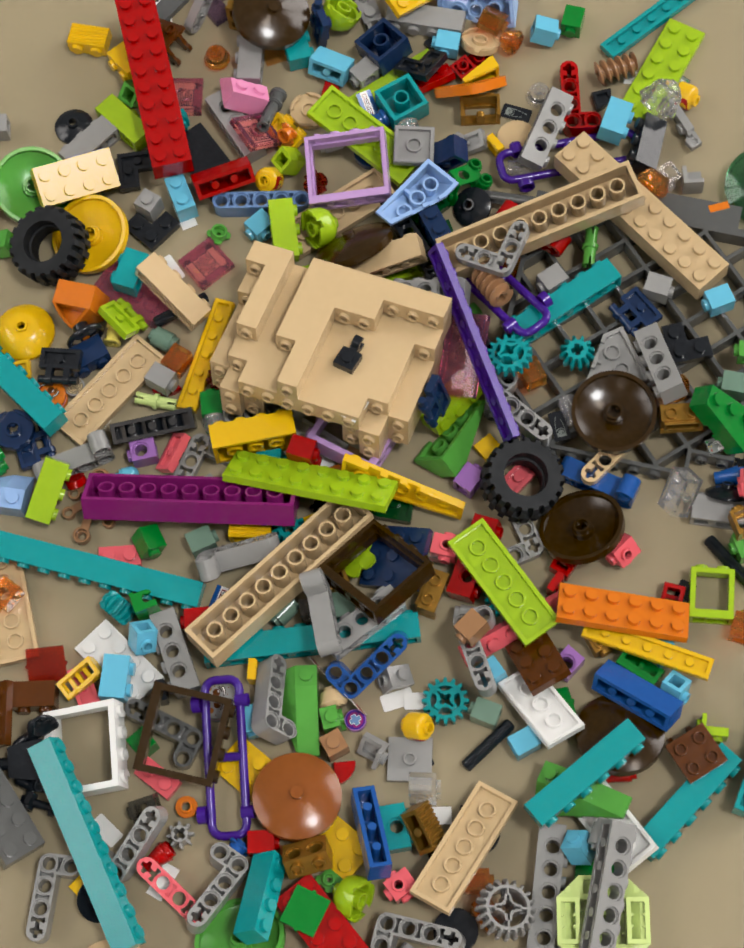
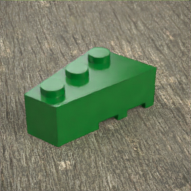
(721, 415)

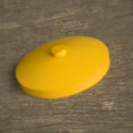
(106, 228)

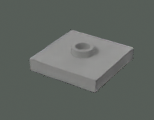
(413, 145)
(408, 757)

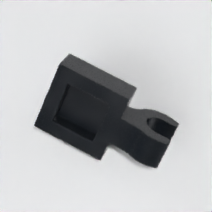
(349, 358)

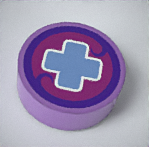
(355, 720)

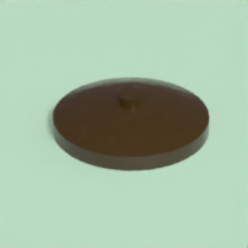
(271, 22)
(356, 244)
(613, 412)
(582, 527)
(604, 716)

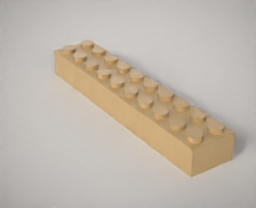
(552, 214)
(651, 226)
(273, 582)

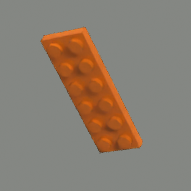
(622, 612)

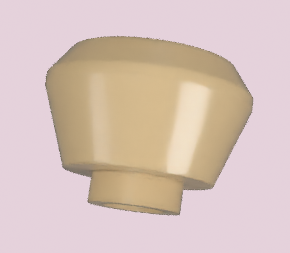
(332, 696)

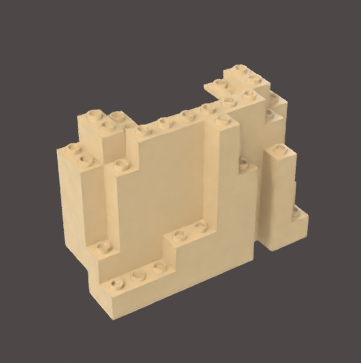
(298, 321)

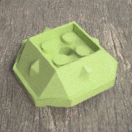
(571, 911)

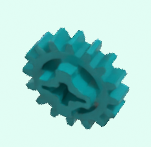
(509, 353)
(450, 708)

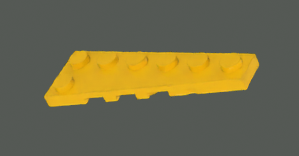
(408, 490)

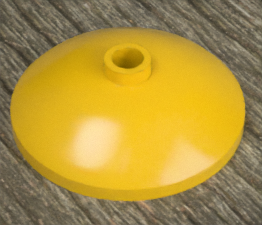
(28, 341)

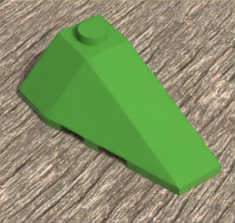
(451, 449)
(302, 707)
(599, 803)

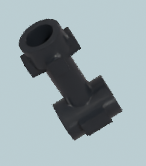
(30, 802)

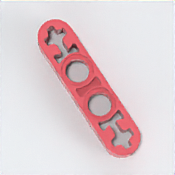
(167, 893)

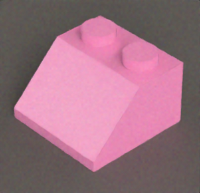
(243, 95)

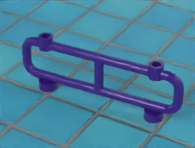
(526, 181)
(540, 302)
(207, 813)

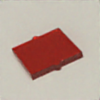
(46, 663)

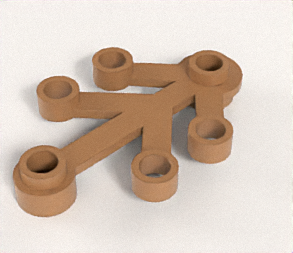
(86, 523)

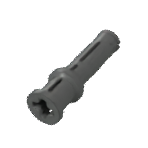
(276, 98)

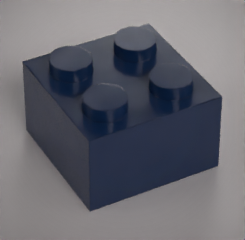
(383, 45)

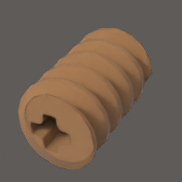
(616, 67)
(492, 287)

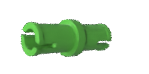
(590, 246)

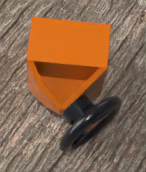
(78, 308)

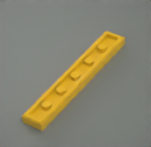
(198, 372)
(653, 651)

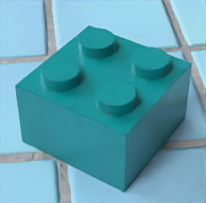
(402, 100)

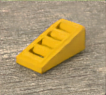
(487, 69)
(75, 672)

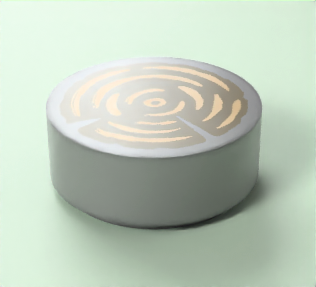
(73, 390)

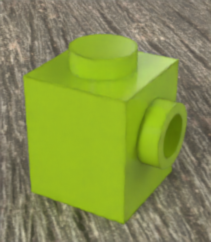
(288, 160)

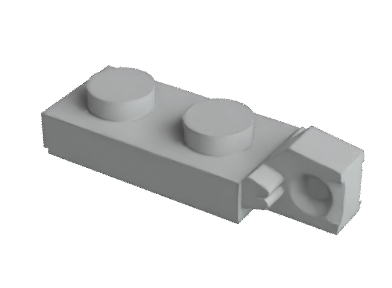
(685, 127)

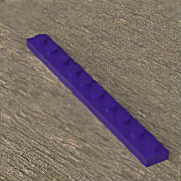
(473, 342)

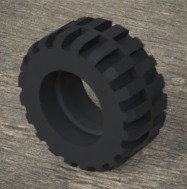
(31, 233)
(536, 459)

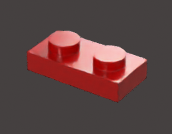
(442, 76)

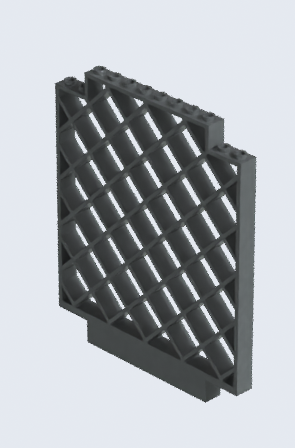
(711, 227)

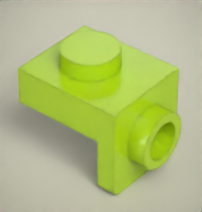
(719, 734)

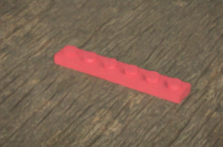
(502, 634)

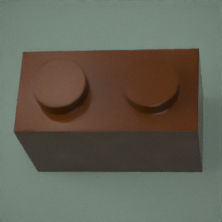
(35, 696)

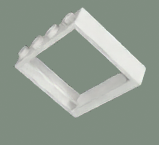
(118, 737)

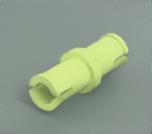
(155, 401)

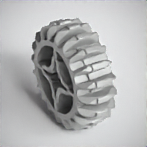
(507, 893)

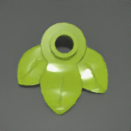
(363, 561)

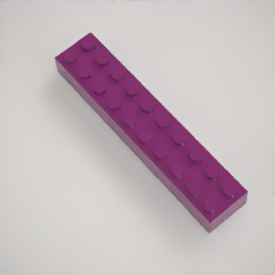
(184, 500)

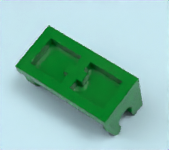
(141, 608)
(641, 667)

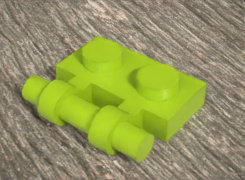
(122, 318)

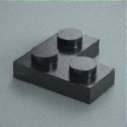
(423, 68)
(129, 168)
(153, 234)
(684, 350)

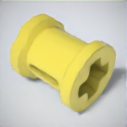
(112, 337)

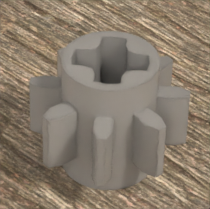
(179, 841)

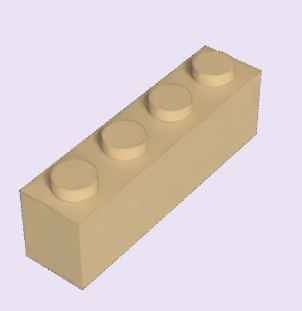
(395, 257)
(173, 291)

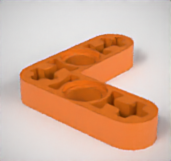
(470, 88)

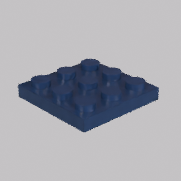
(389, 565)

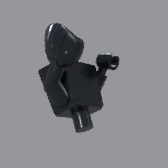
(18, 760)

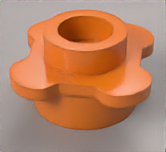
(286, 134)

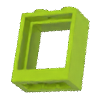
(711, 616)

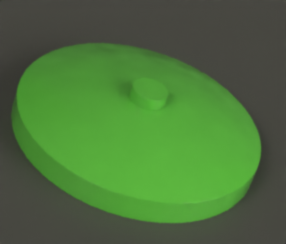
(16, 183)
(220, 931)

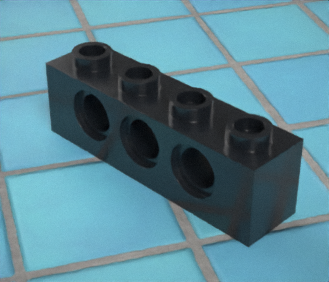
(153, 425)

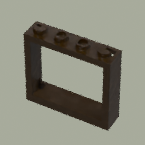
(356, 546)
(149, 725)

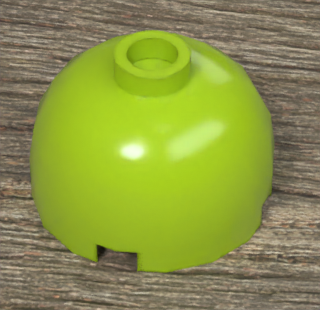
(342, 14)
(319, 226)
(352, 895)

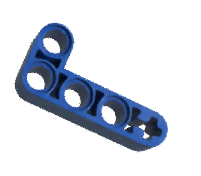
(622, 489)
(371, 661)

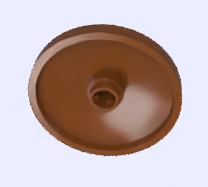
(297, 797)

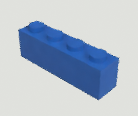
(637, 695)
(371, 833)

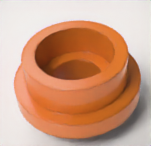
(186, 813)

